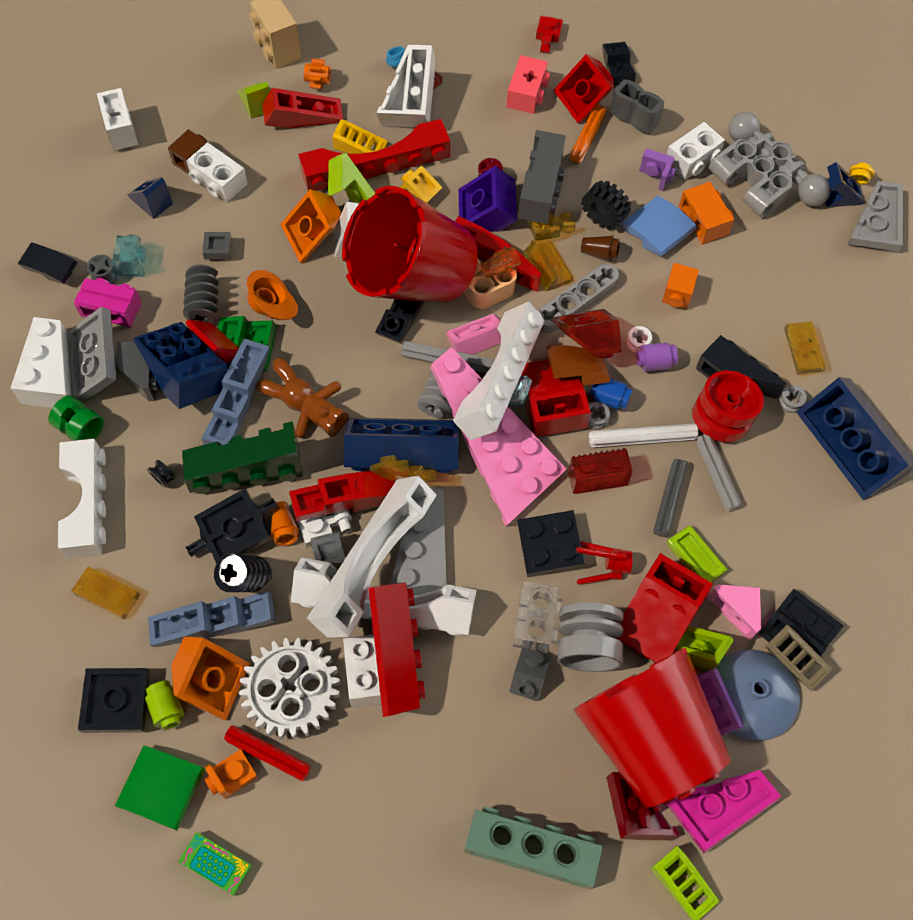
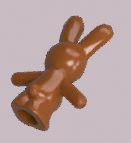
(301, 397)

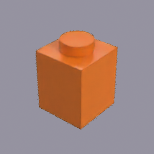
(680, 286)

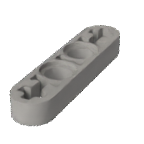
(577, 297)

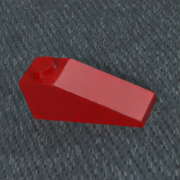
(299, 109)

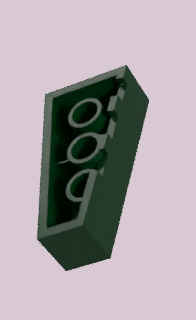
(243, 461)

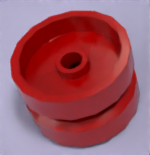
(727, 406)

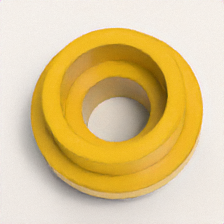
(862, 173)

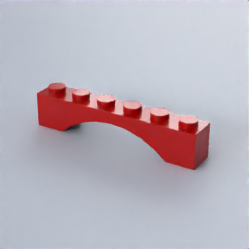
(423, 145)

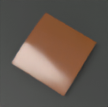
(576, 361)

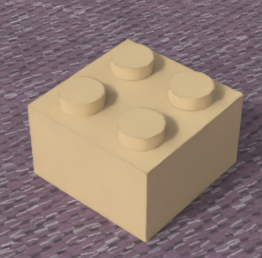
(275, 32)

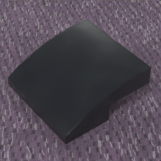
(806, 620)

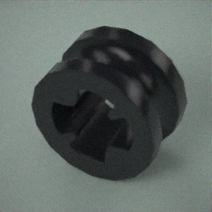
(161, 473)

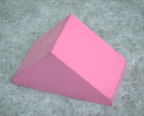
(739, 606)

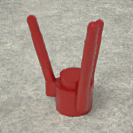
(616, 560)

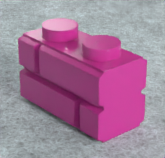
(120, 300)

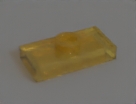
(804, 347)

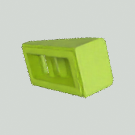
(686, 866)

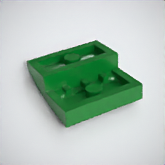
(239, 328)
(160, 787)

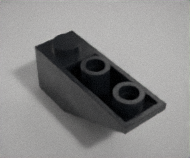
(726, 355)

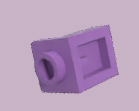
(658, 165)

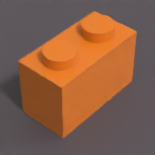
(707, 211)

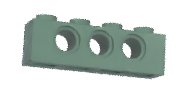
(580, 872)

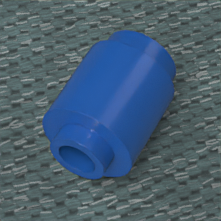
(612, 394)

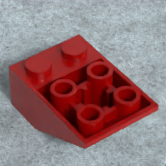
(553, 403)
(663, 609)

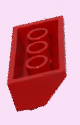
(395, 649)

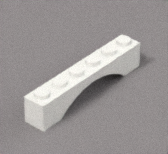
(486, 404)
(345, 596)
(443, 609)

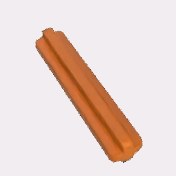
(587, 134)

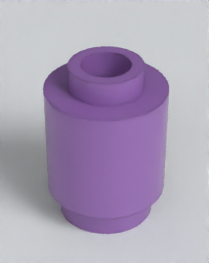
(657, 356)

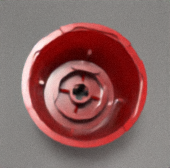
(407, 249)
(658, 730)

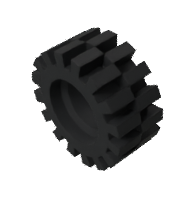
(606, 205)

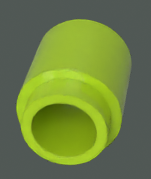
(164, 706)

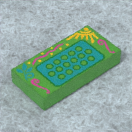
(215, 864)

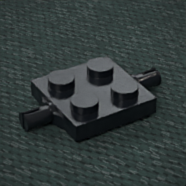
(232, 526)

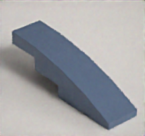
(237, 392)
(211, 619)

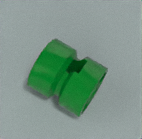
(75, 419)

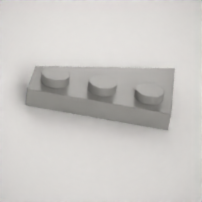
(882, 219)

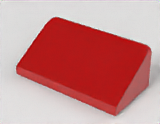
(214, 339)

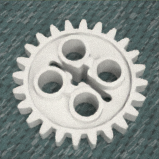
(268, 672)

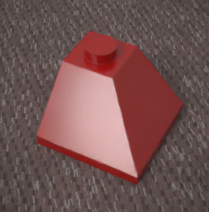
(584, 87)

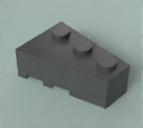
(543, 178)

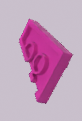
(723, 808)

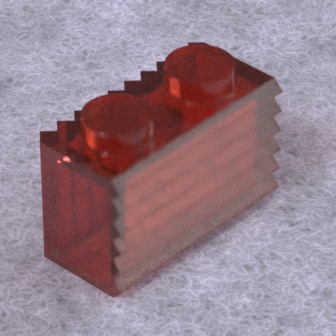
(600, 471)

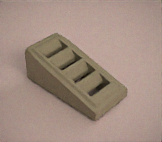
(773, 646)

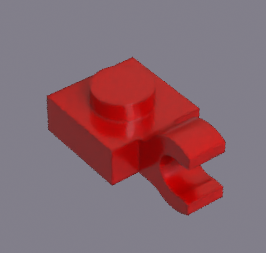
(548, 32)

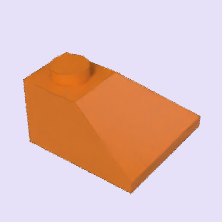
(310, 223)
(207, 676)

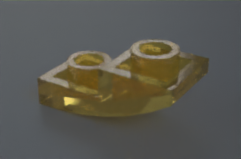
(394, 470)

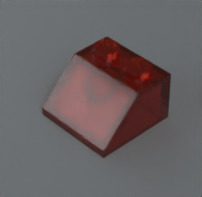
(593, 330)

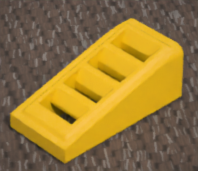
(351, 132)

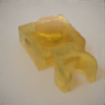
(552, 230)

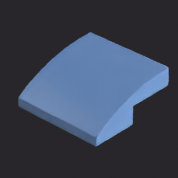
(659, 225)

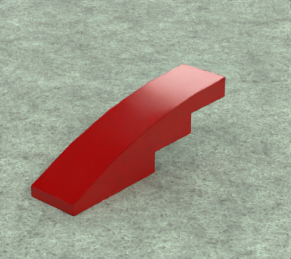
(489, 244)

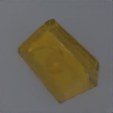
(549, 263)

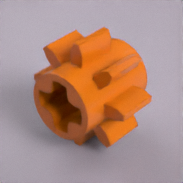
(317, 73)

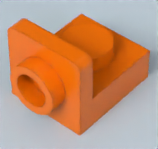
(230, 775)

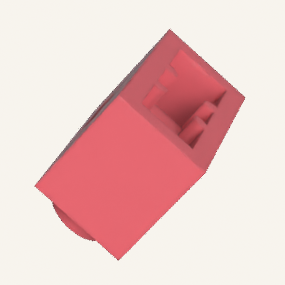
(527, 84)

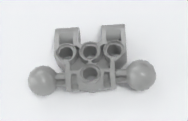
(767, 167)

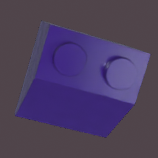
(489, 200)

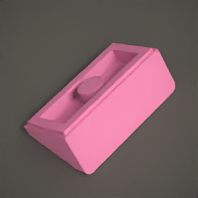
(476, 335)

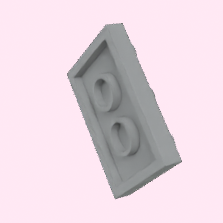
(91, 355)

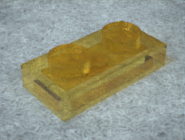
(106, 592)

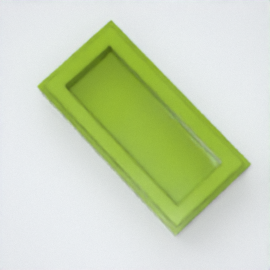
(696, 554)

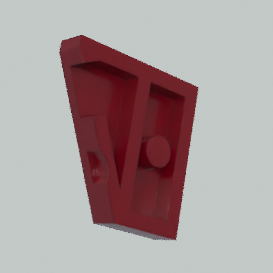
(632, 817)

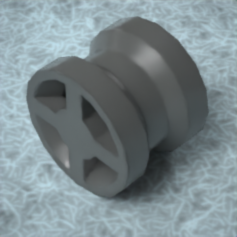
(103, 265)

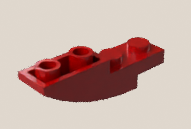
(340, 493)

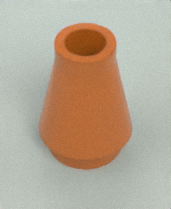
(283, 526)

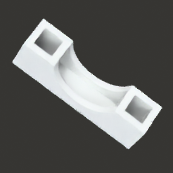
(82, 530)

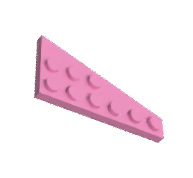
(509, 459)

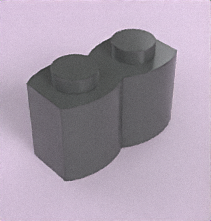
(637, 106)

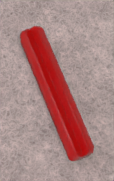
(267, 753)

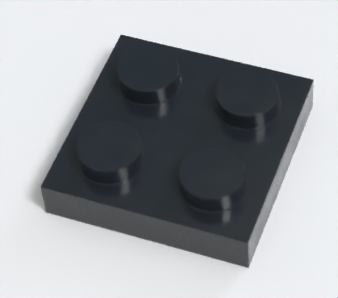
(550, 543)
(114, 700)

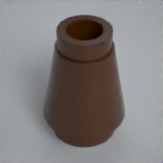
(602, 247)

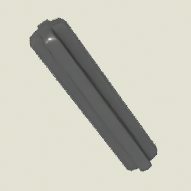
(670, 498)

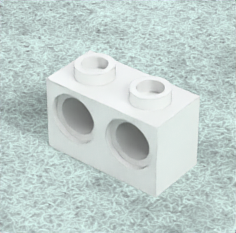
(117, 119)
(695, 150)
(216, 172)
(361, 671)

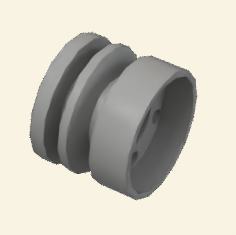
(590, 637)

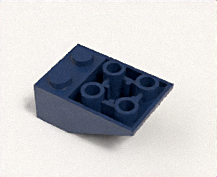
(182, 364)

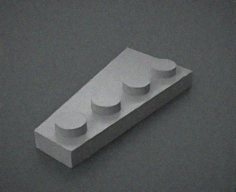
(422, 551)

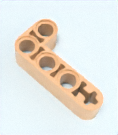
(494, 289)

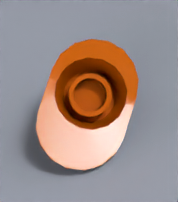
(269, 296)

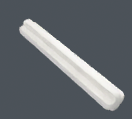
(643, 435)

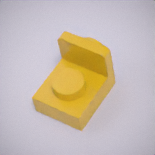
(420, 184)

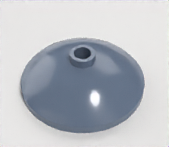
(763, 714)

